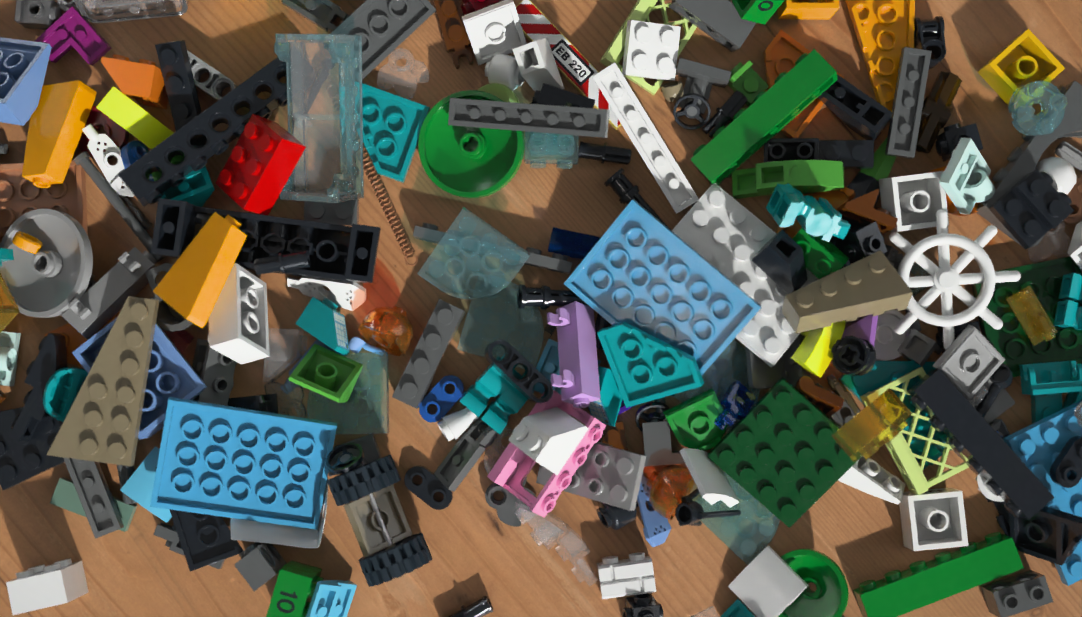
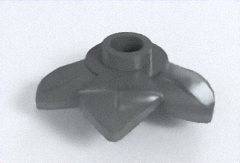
(505, 506)

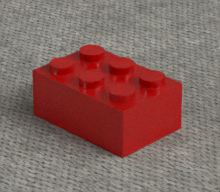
(260, 165)

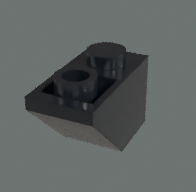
(783, 262)

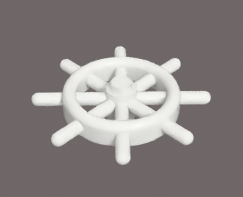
(947, 279)

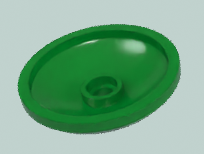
(831, 585)

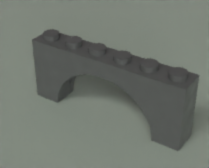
(1025, 158)

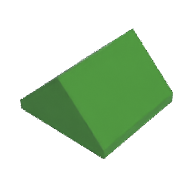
(327, 373)

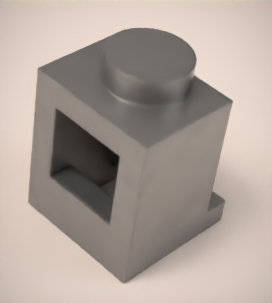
(29, 17)

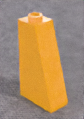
(56, 131)
(202, 269)

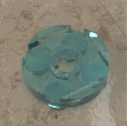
(1052, 108)

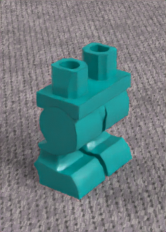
(814, 216)
(1067, 311)
(494, 384)

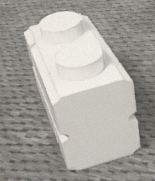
(626, 576)

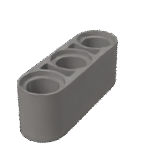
(216, 81)

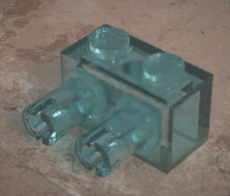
(551, 149)

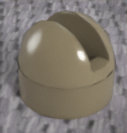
(672, 90)

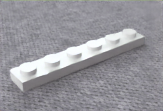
(645, 137)

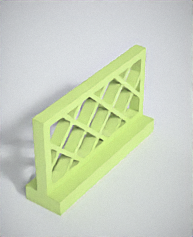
(641, 13)
(900, 448)

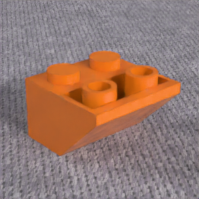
(138, 81)

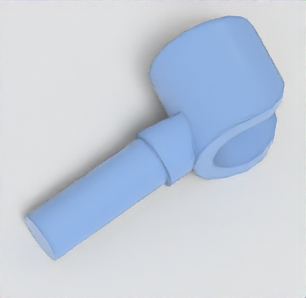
(357, 343)

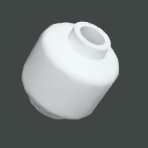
(504, 70)

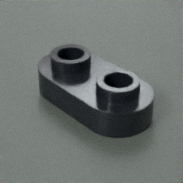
(1068, 459)
(428, 487)

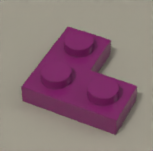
(74, 31)

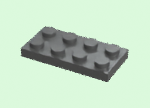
(384, 27)

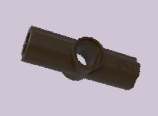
(937, 110)

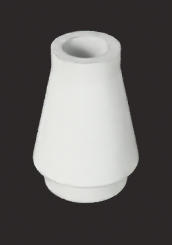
(456, 423)

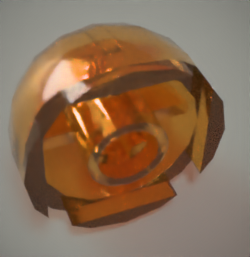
(389, 329)
(668, 489)

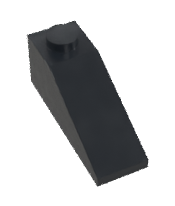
(856, 109)

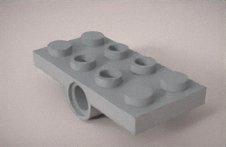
(605, 476)

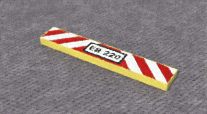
(567, 57)

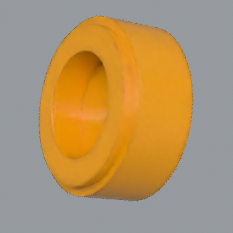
(27, 242)

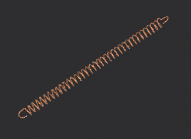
(392, 222)

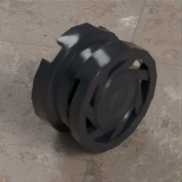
(853, 356)

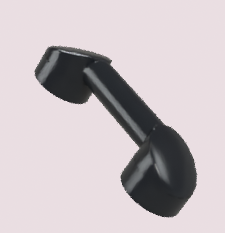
(1000, 379)

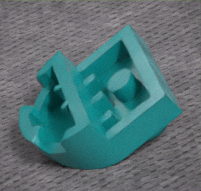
(62, 391)

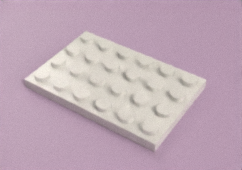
(729, 240)

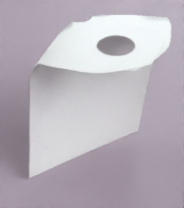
(279, 534)

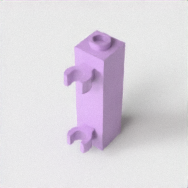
(576, 354)

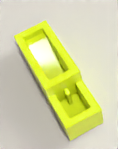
(133, 118)
(815, 350)

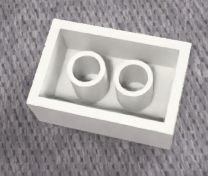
(240, 318)

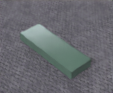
(67, 498)

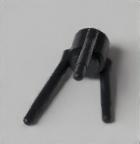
(691, 512)

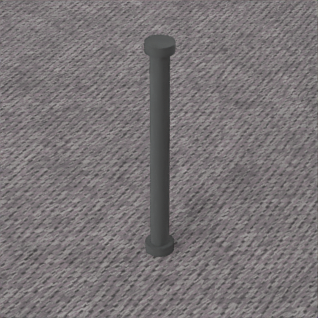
(83, 160)

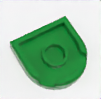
(694, 421)

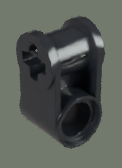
(930, 37)

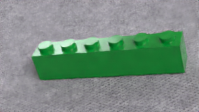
(765, 117)
(939, 577)

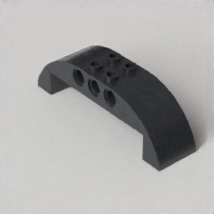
(333, 249)

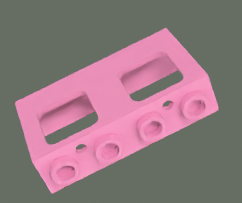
(515, 464)

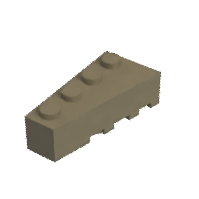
(849, 293)

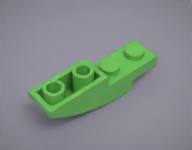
(803, 175)

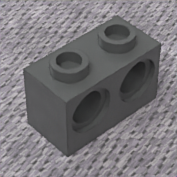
(259, 564)
(1017, 594)

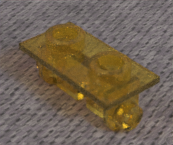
(1032, 316)

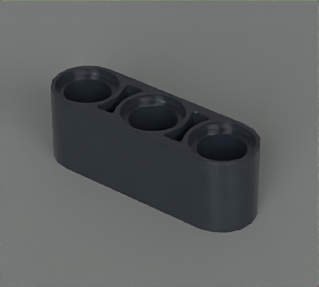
(531, 376)

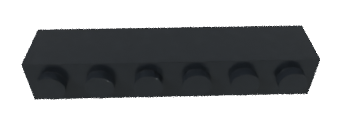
(979, 444)

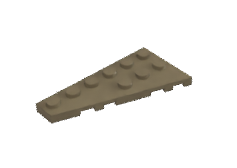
(109, 406)

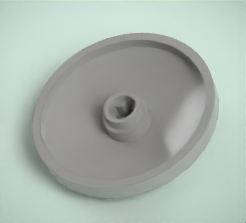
(56, 274)

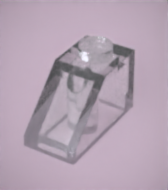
(284, 351)

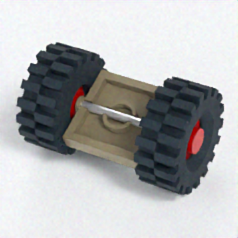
(379, 521)

